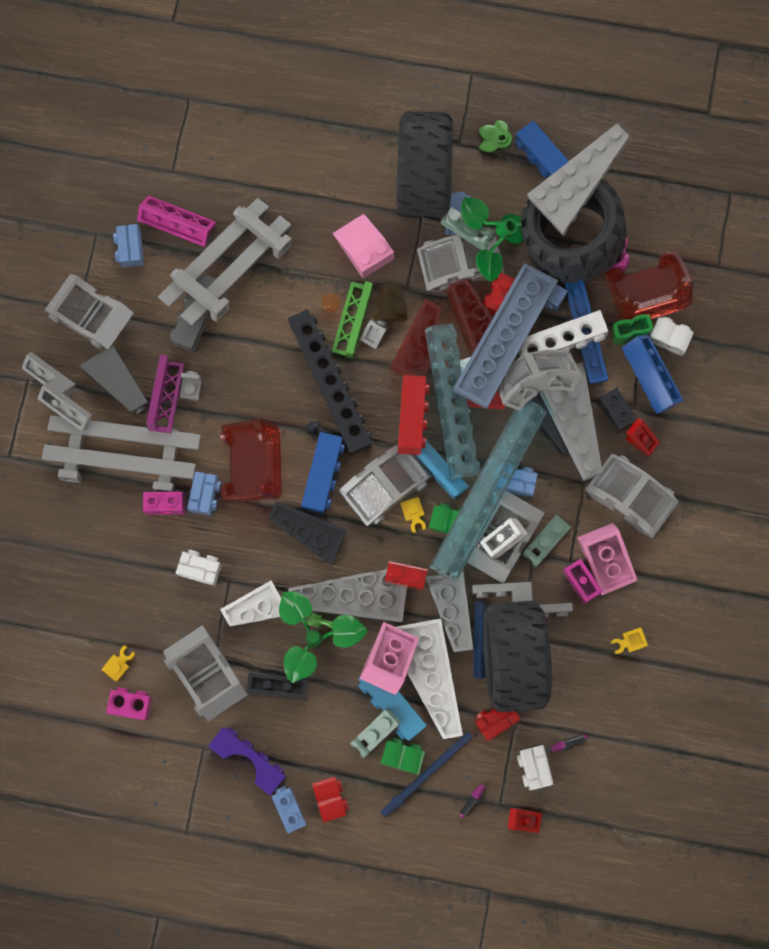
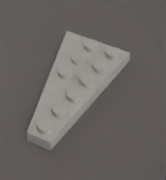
(574, 183)

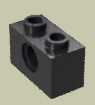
(617, 410)

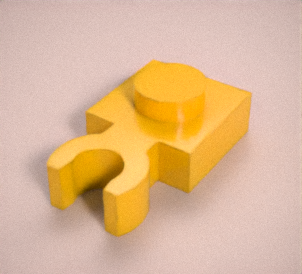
(413, 511)
(632, 640)
(117, 666)

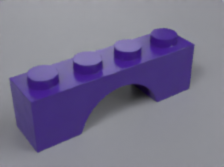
(267, 776)

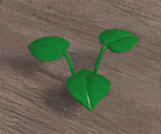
(509, 227)
(300, 663)

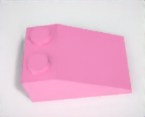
(364, 245)
(607, 558)
(389, 658)

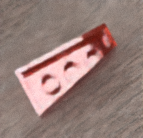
(469, 312)
(413, 353)

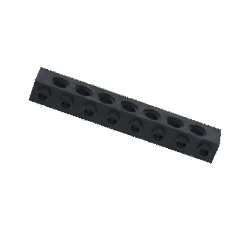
(298, 324)

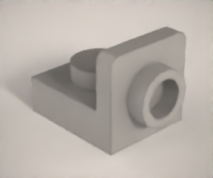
(374, 333)
(190, 386)

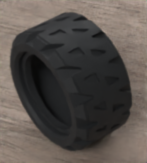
(424, 163)
(580, 262)
(517, 656)

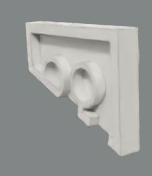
(253, 607)

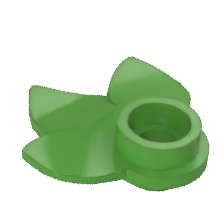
(493, 135)
(316, 620)

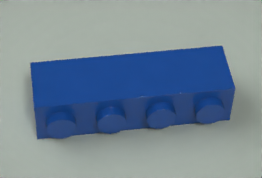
(540, 149)
(652, 374)
(322, 473)

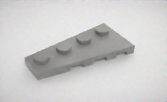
(453, 610)

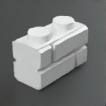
(504, 538)
(199, 568)
(535, 768)

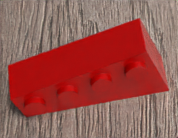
(412, 415)

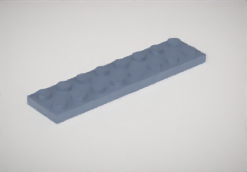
(505, 336)

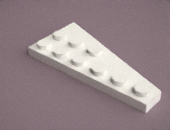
(432, 676)

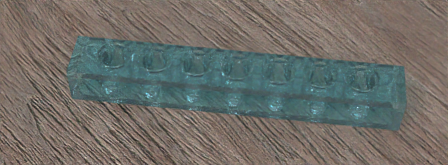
(448, 411)

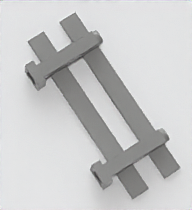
(208, 298)
(165, 467)

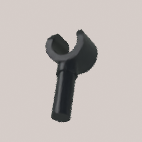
(312, 426)

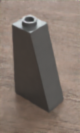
(113, 376)

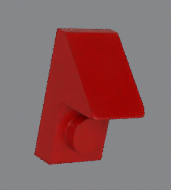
(642, 437)
(524, 820)

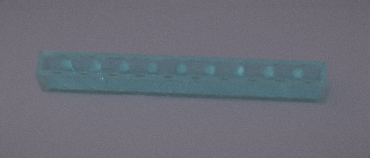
(487, 491)

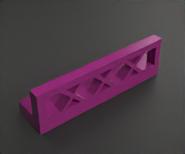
(158, 393)

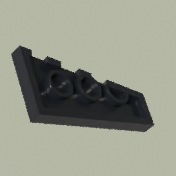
(314, 533)

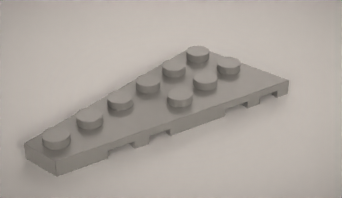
(576, 424)
(357, 595)

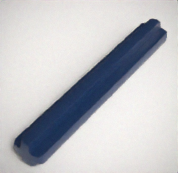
(478, 663)

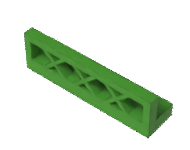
(358, 322)

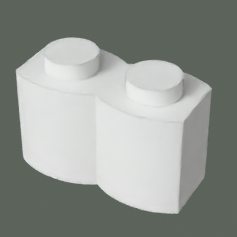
(671, 336)

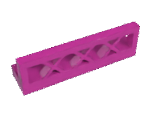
(173, 221)

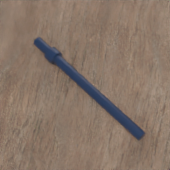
(397, 801)

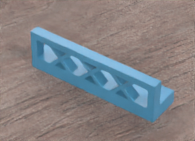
(440, 472)

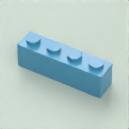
(410, 723)

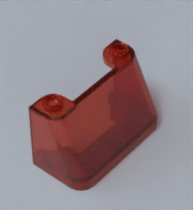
(651, 290)
(253, 461)

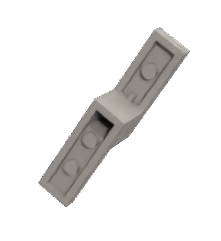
(56, 391)
(520, 592)

